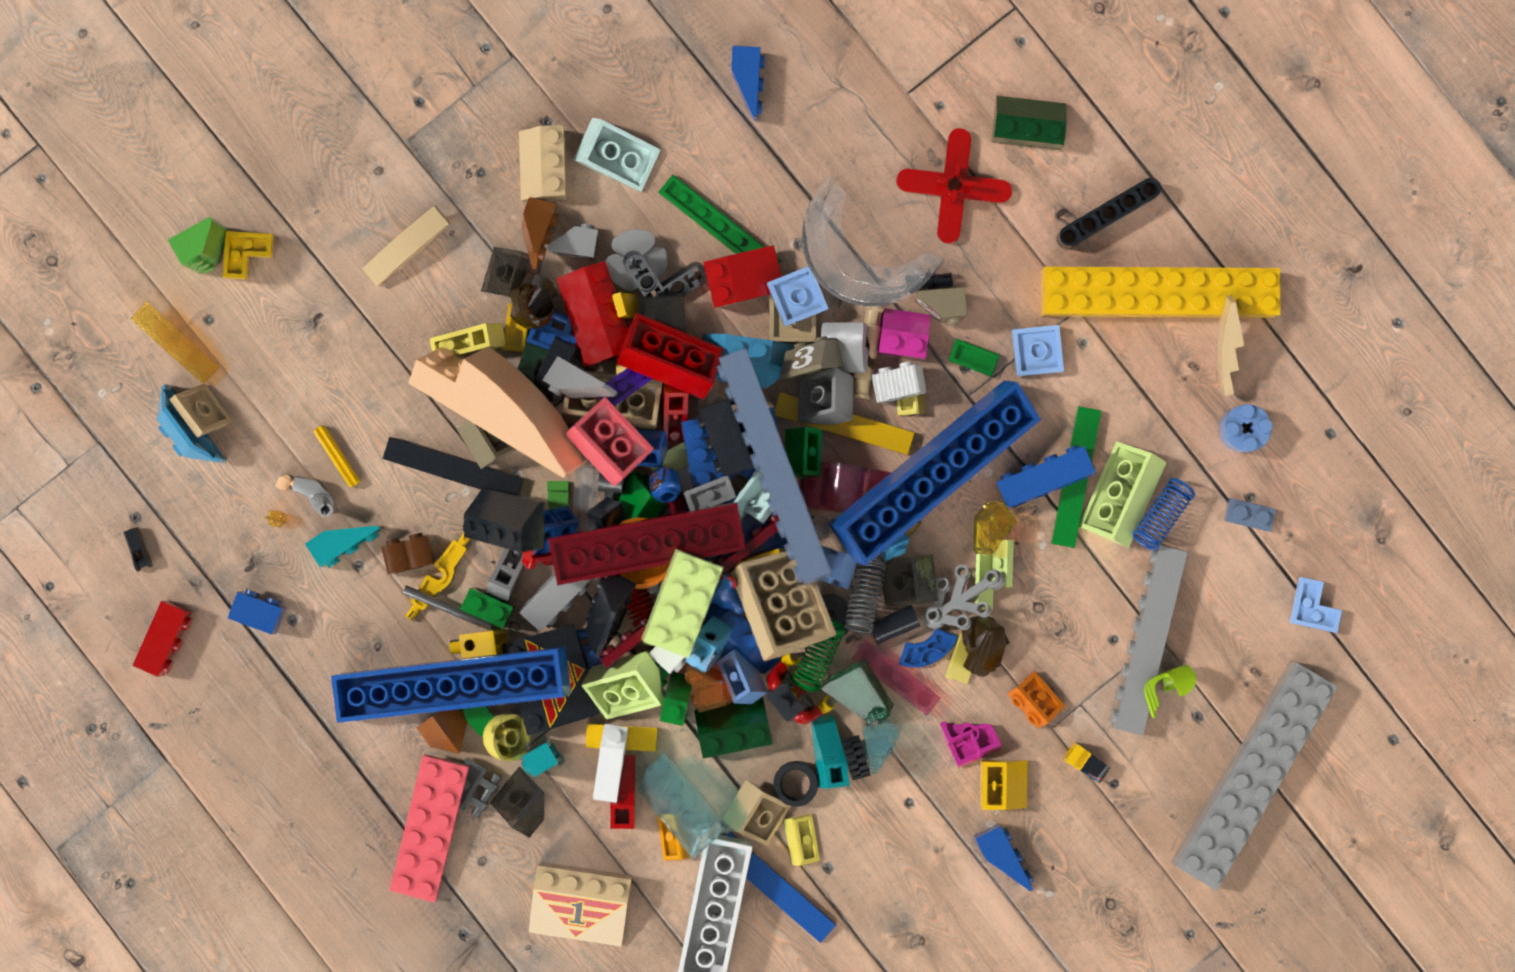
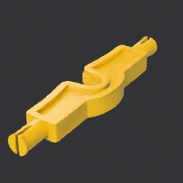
(446, 564)

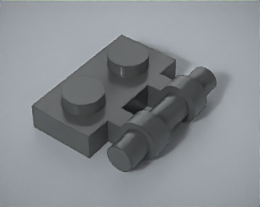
(474, 779)

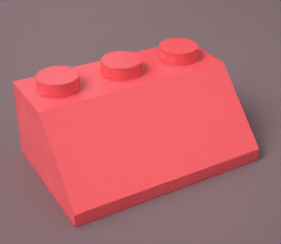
(609, 441)

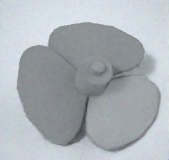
(638, 241)

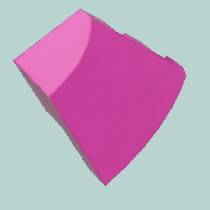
(970, 741)

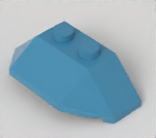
(764, 354)
(184, 439)

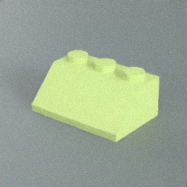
(625, 686)

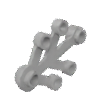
(960, 599)

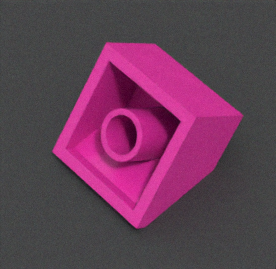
(904, 334)

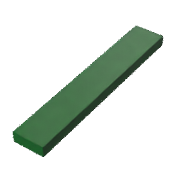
(708, 217)
(1073, 496)

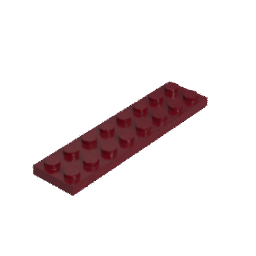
(645, 543)

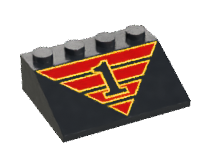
(556, 712)

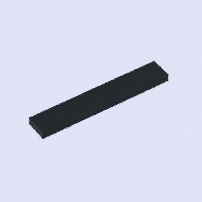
(450, 467)

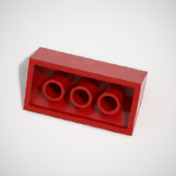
(592, 313)
(670, 356)

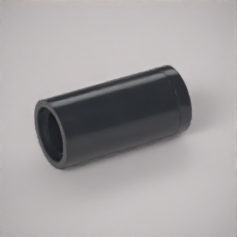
(895, 624)

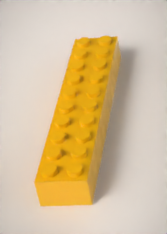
(1158, 291)

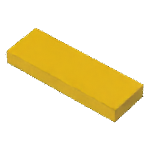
(639, 737)

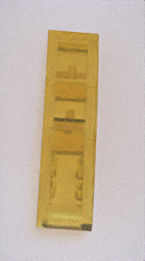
(175, 342)

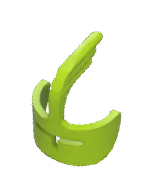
(1181, 678)

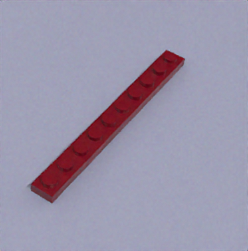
(631, 638)

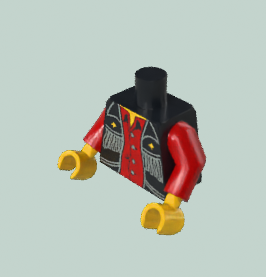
(791, 700)

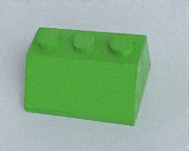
(200, 245)

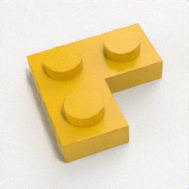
(240, 247)

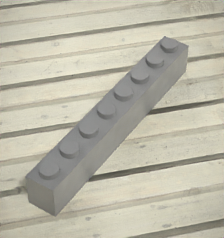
(1149, 638)

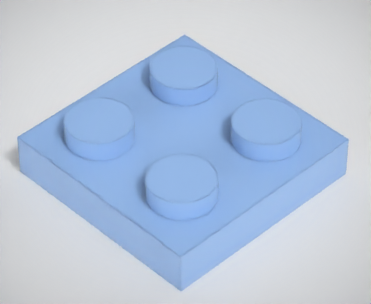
(797, 296)
(1037, 350)

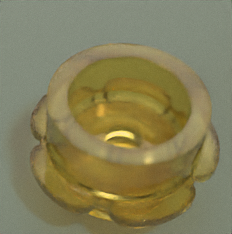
(276, 518)

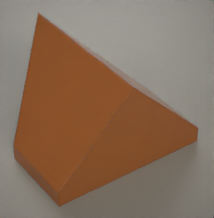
(445, 730)

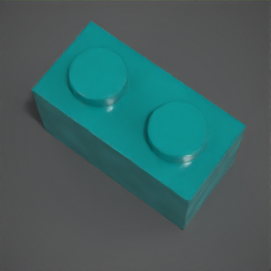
(541, 758)

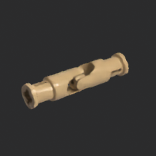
(863, 380)

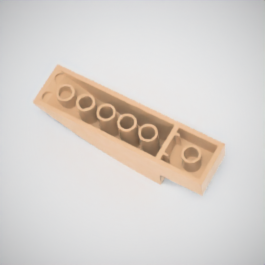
(500, 401)

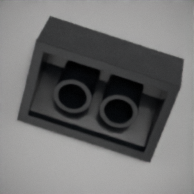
(724, 438)
(608, 611)

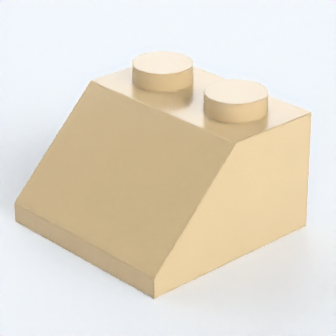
(756, 813)

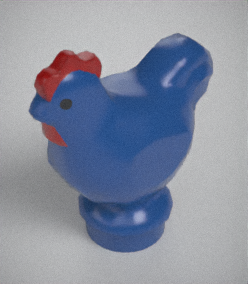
(726, 594)

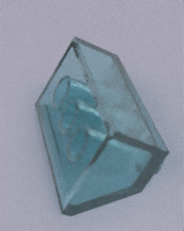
(681, 805)

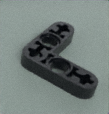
(665, 287)

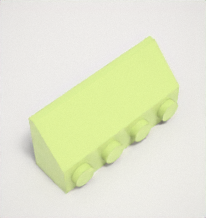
(1122, 493)

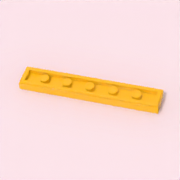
(857, 429)

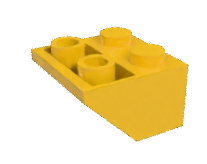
(1003, 784)

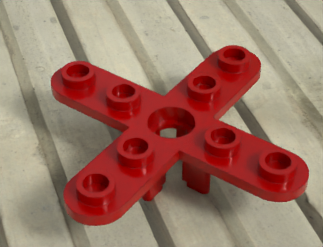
(953, 201)

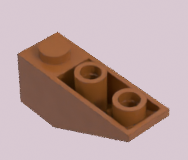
(536, 228)

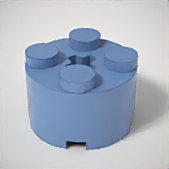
(1258, 427)
(841, 567)

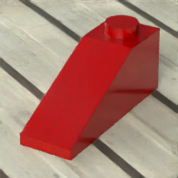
(673, 412)

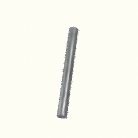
(444, 606)

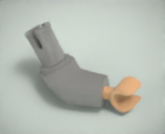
(315, 492)

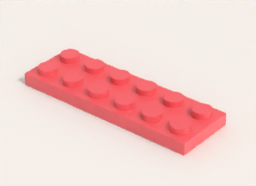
(429, 828)

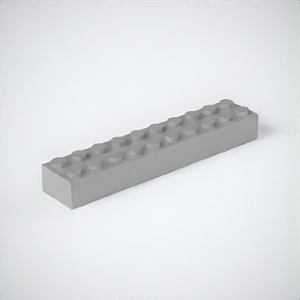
(1254, 775)

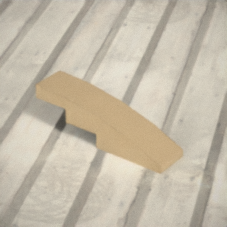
(406, 246)
(1229, 338)

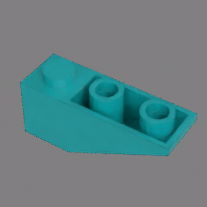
(333, 544)
(829, 754)

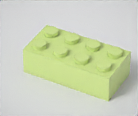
(682, 603)

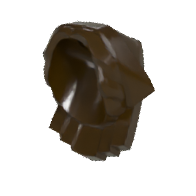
(534, 301)
(984, 645)

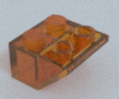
(708, 688)

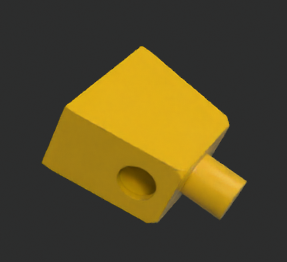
(479, 643)

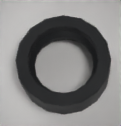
(799, 801)

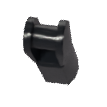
(136, 544)

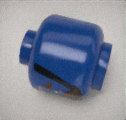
(665, 484)

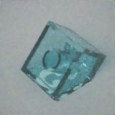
(879, 742)

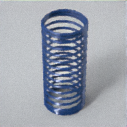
(1177, 490)

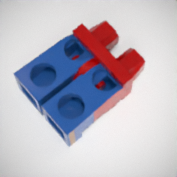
(556, 523)

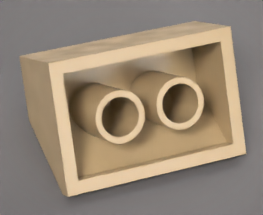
(543, 163)

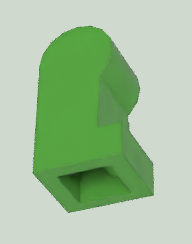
(558, 494)

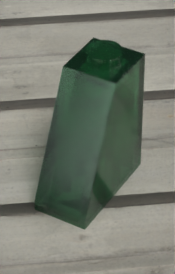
(860, 692)

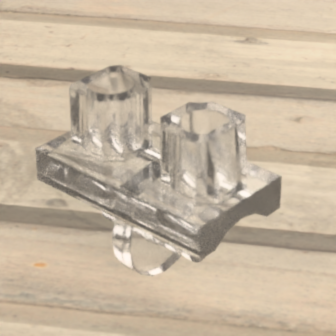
(822, 527)

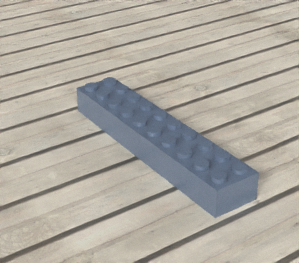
(775, 467)

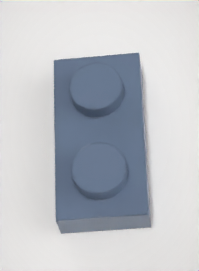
(1249, 515)

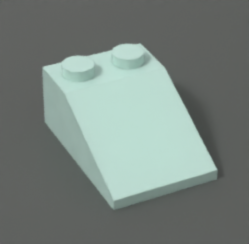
(616, 154)

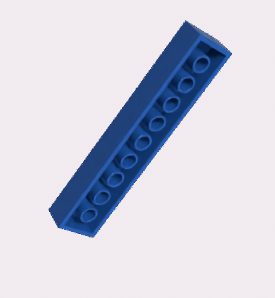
(934, 472)
(451, 684)

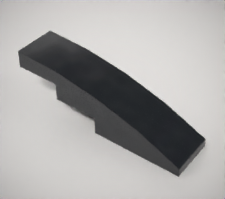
(558, 348)

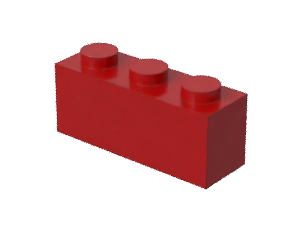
(163, 638)

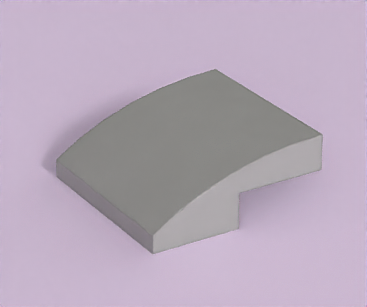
(851, 343)

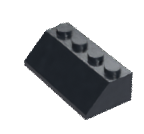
(505, 520)

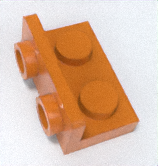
(1036, 700)

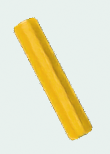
(336, 456)

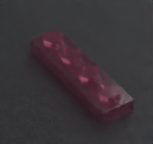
(897, 678)

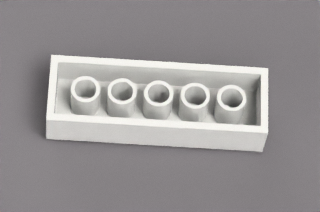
(715, 905)

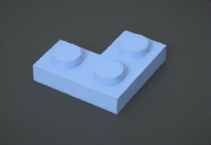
(1307, 610)

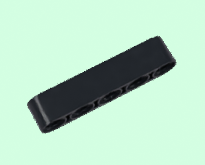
(1116, 205)

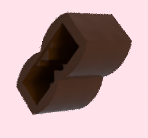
(408, 554)

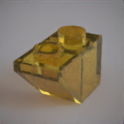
(991, 526)

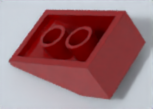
(742, 275)

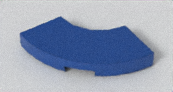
(928, 651)

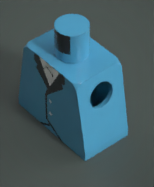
(706, 651)

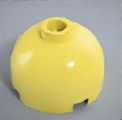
(506, 737)

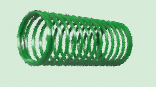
(808, 676)

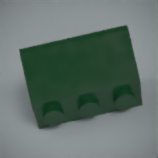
(1029, 123)
(733, 728)

